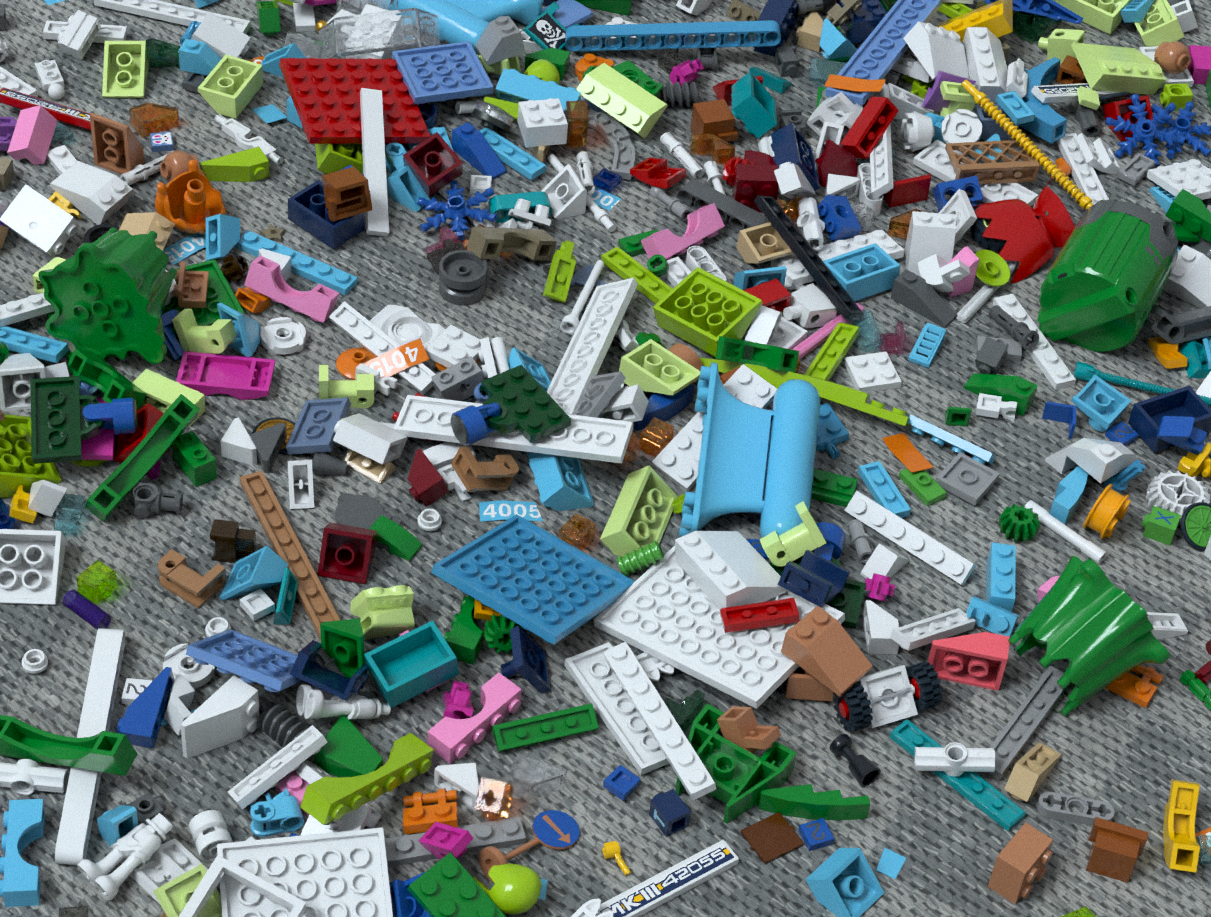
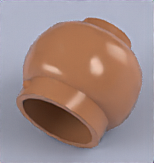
(1172, 57)
(176, 164)

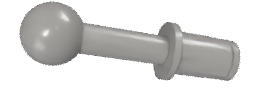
(674, 206)

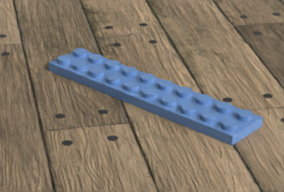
(885, 45)

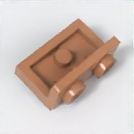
(191, 287)

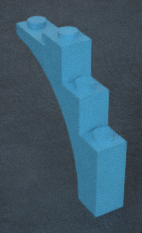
(1047, 122)

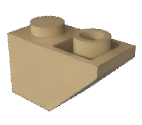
(810, 32)

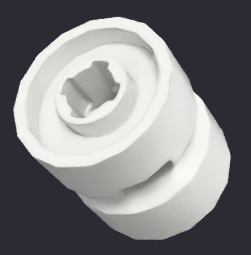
(207, 831)

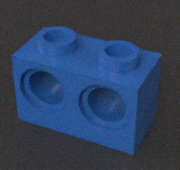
(950, 188)

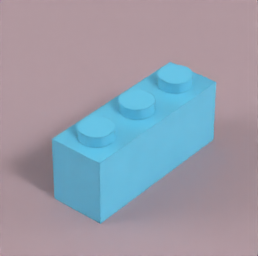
(1001, 575)

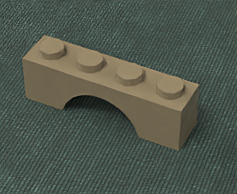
(532, 243)

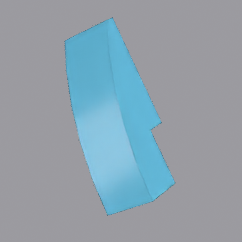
(1069, 495)

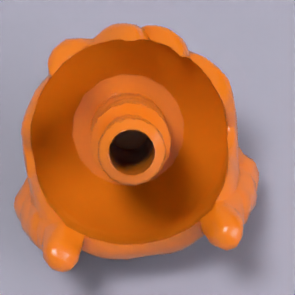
(189, 200)

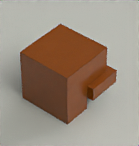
(714, 118)
(346, 193)
(1114, 849)

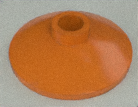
(350, 359)

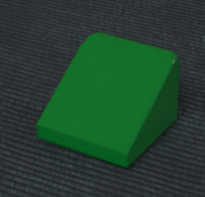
(957, 416)

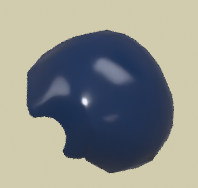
(429, 114)

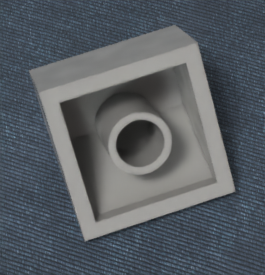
(500, 41)

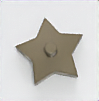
(273, 233)

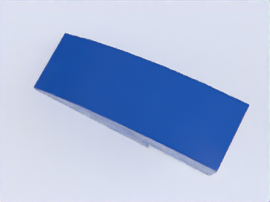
(665, 406)

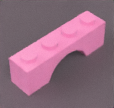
(701, 224)
(266, 279)
(453, 736)

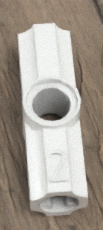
(810, 222)
(943, 759)
(30, 776)

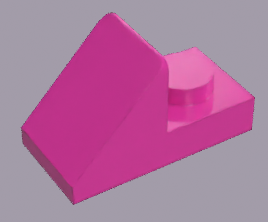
(443, 839)

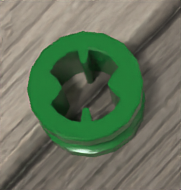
(661, 269)

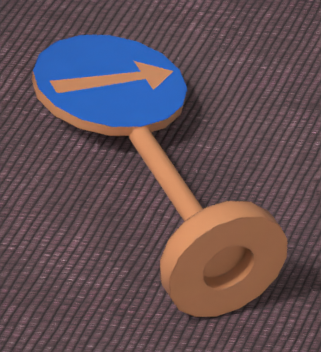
(550, 828)

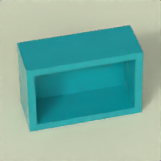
(753, 105)
(411, 664)

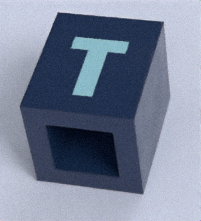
(669, 812)

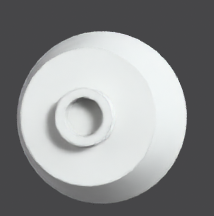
(917, 131)

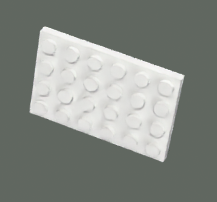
(329, 871)

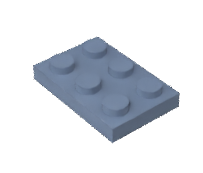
(316, 425)

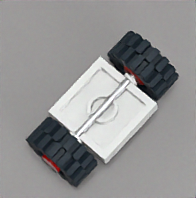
(888, 696)

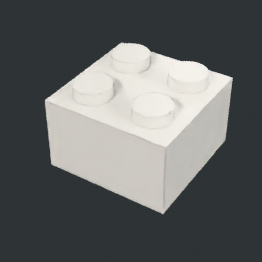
(542, 122)

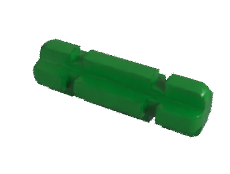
(1197, 687)

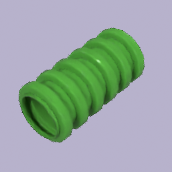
(640, 558)

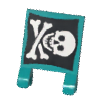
(547, 30)

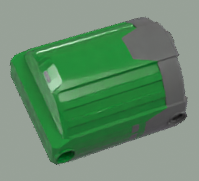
(1107, 276)

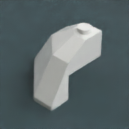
(1097, 457)

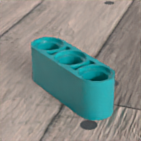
(503, 203)

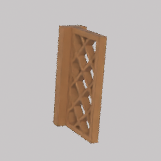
(991, 170)

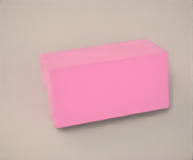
(32, 135)

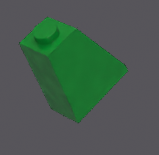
(347, 752)

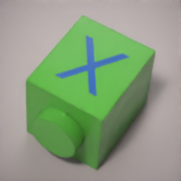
(1160, 525)

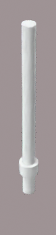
(599, 214)

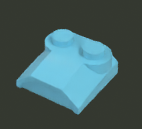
(1101, 403)

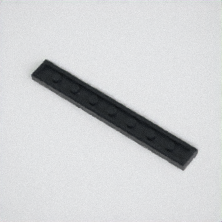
(809, 258)

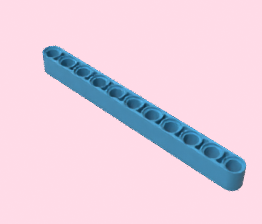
(681, 31)

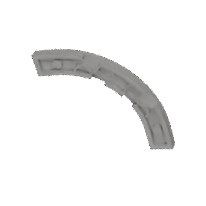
(618, 139)

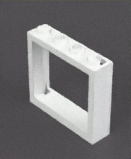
(223, 866)

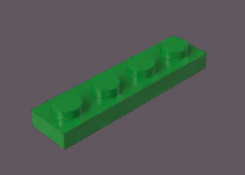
(545, 727)

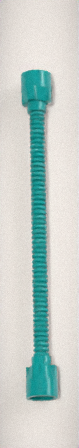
(1085, 373)

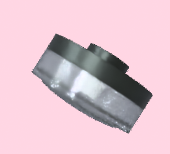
(493, 116)

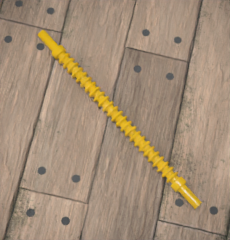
(980, 99)

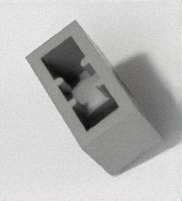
(458, 380)

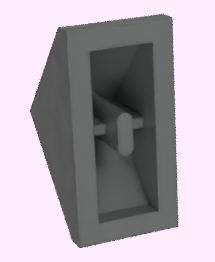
(268, 444)

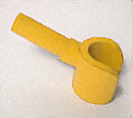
(612, 850)

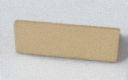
(369, 467)

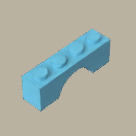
(21, 880)

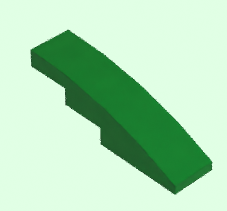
(804, 803)

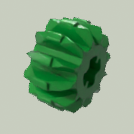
(1019, 523)
(498, 633)

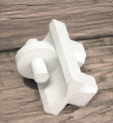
(521, 212)

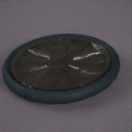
(1106, 99)

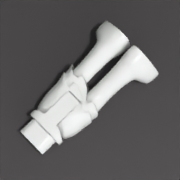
(312, 705)
(134, 848)

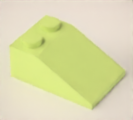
(1159, 25)
(125, 69)
(657, 369)

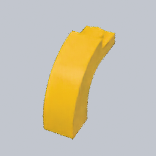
(1180, 844)

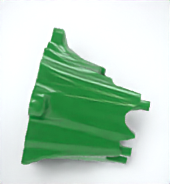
(111, 296)
(1092, 628)

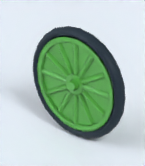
(1197, 525)

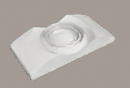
(405, 326)

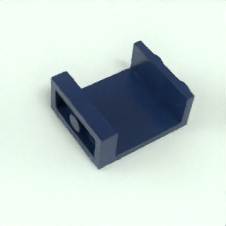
(814, 578)
(326, 679)

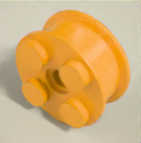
(1107, 511)

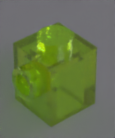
(97, 582)

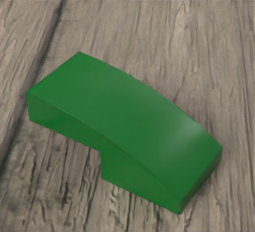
(397, 538)

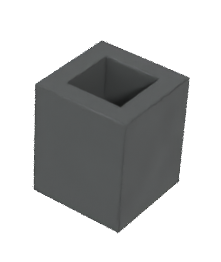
(991, 356)

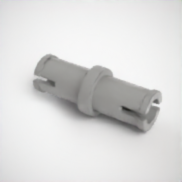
(860, 540)

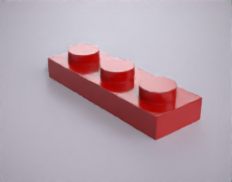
(759, 615)

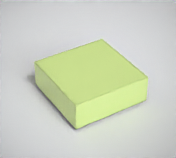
(1088, 98)

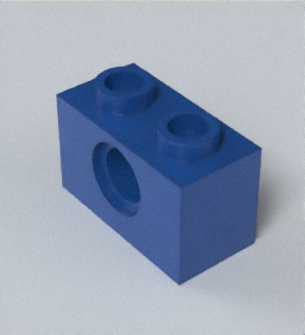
(838, 217)

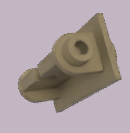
(740, 12)
(841, 14)

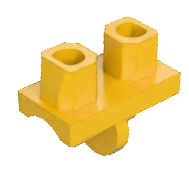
(1201, 463)

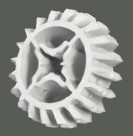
(1167, 487)

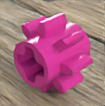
(879, 587)

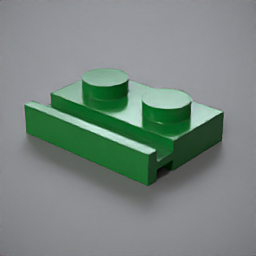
(832, 488)

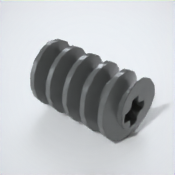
(679, 93)
(280, 725)

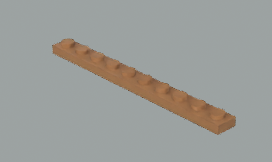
(287, 546)

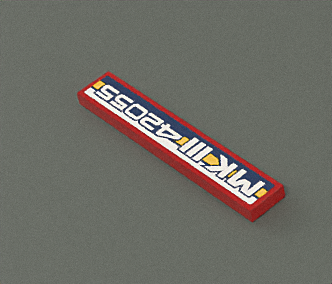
(58, 111)

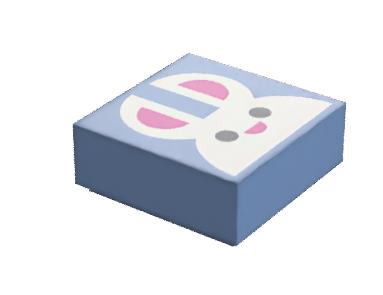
(161, 141)

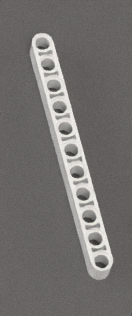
(95, 717)

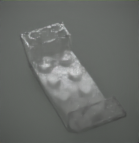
(379, 32)

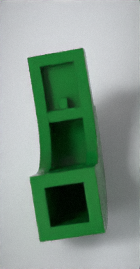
(757, 354)

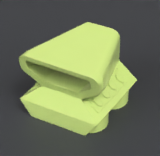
(384, 610)

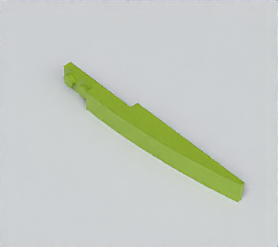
(826, 389)

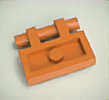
(1137, 689)
(421, 817)

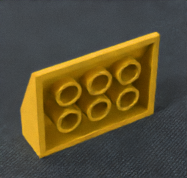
(994, 16)

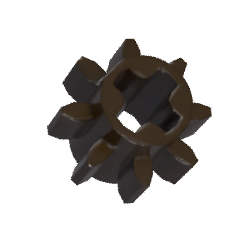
(234, 267)

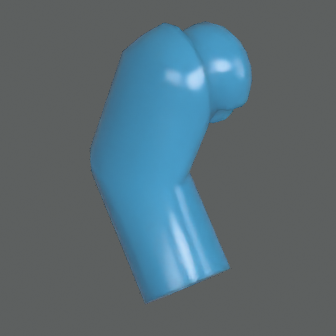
(190, 31)

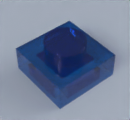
(607, 180)

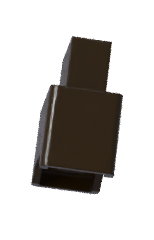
(231, 541)

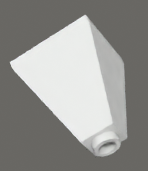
(15, 381)

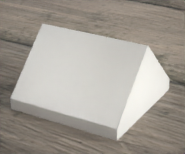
(566, 194)

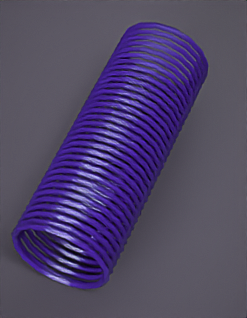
(76, 608)

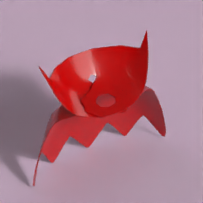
(1028, 229)

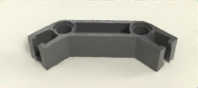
(1183, 326)

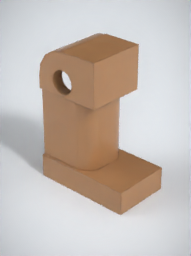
(484, 475)
(188, 583)

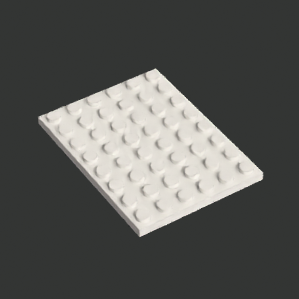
(683, 627)

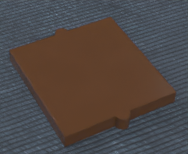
(772, 838)

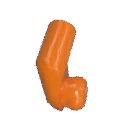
(1064, 166)

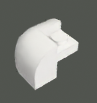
(835, 110)

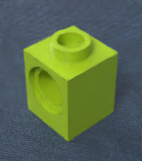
(1177, 94)

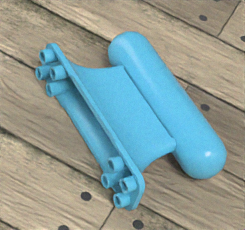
(469, 18)
(753, 455)

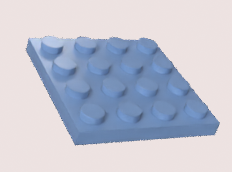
(442, 72)
(247, 658)

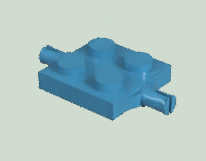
(830, 431)

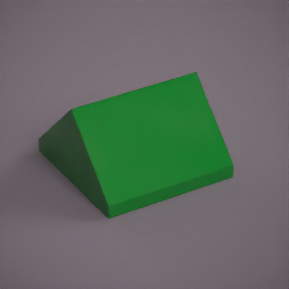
(344, 643)

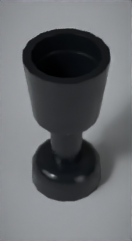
(860, 766)

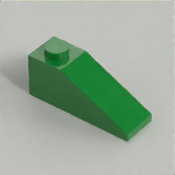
(268, 17)
(1007, 386)

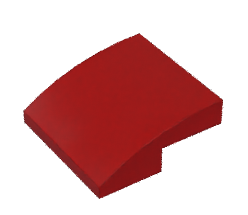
(657, 173)

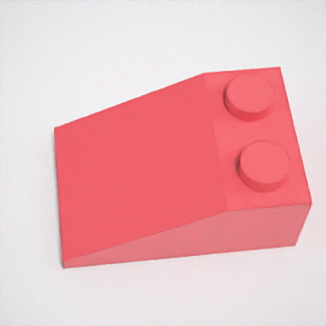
(971, 659)

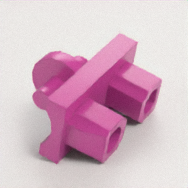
(686, 71)
(458, 701)

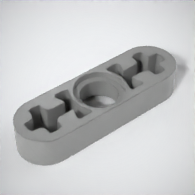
(1084, 804)

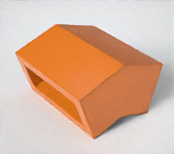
(252, 301)

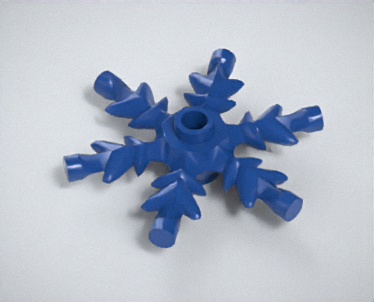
(1184, 128)
(1145, 130)
(457, 209)

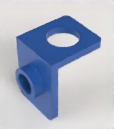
(1061, 413)

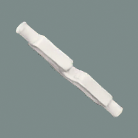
(242, 133)

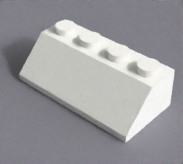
(985, 61)

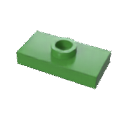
(923, 486)

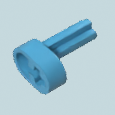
(1121, 479)

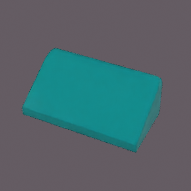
(771, 80)
(1196, 360)
(286, 598)

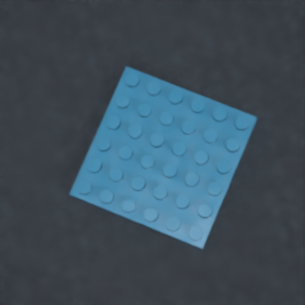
(533, 578)

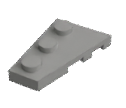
(600, 393)

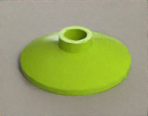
(992, 268)

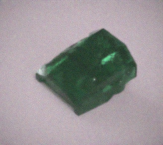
(1032, 27)

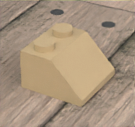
(145, 222)
(761, 244)

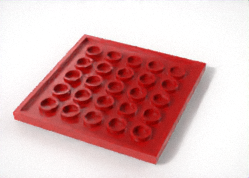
(329, 99)

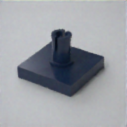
(528, 660)

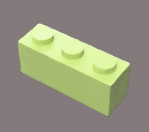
(163, 392)

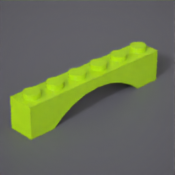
(334, 797)

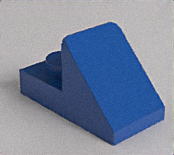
(1182, 433)

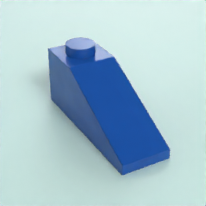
(476, 150)
(146, 712)

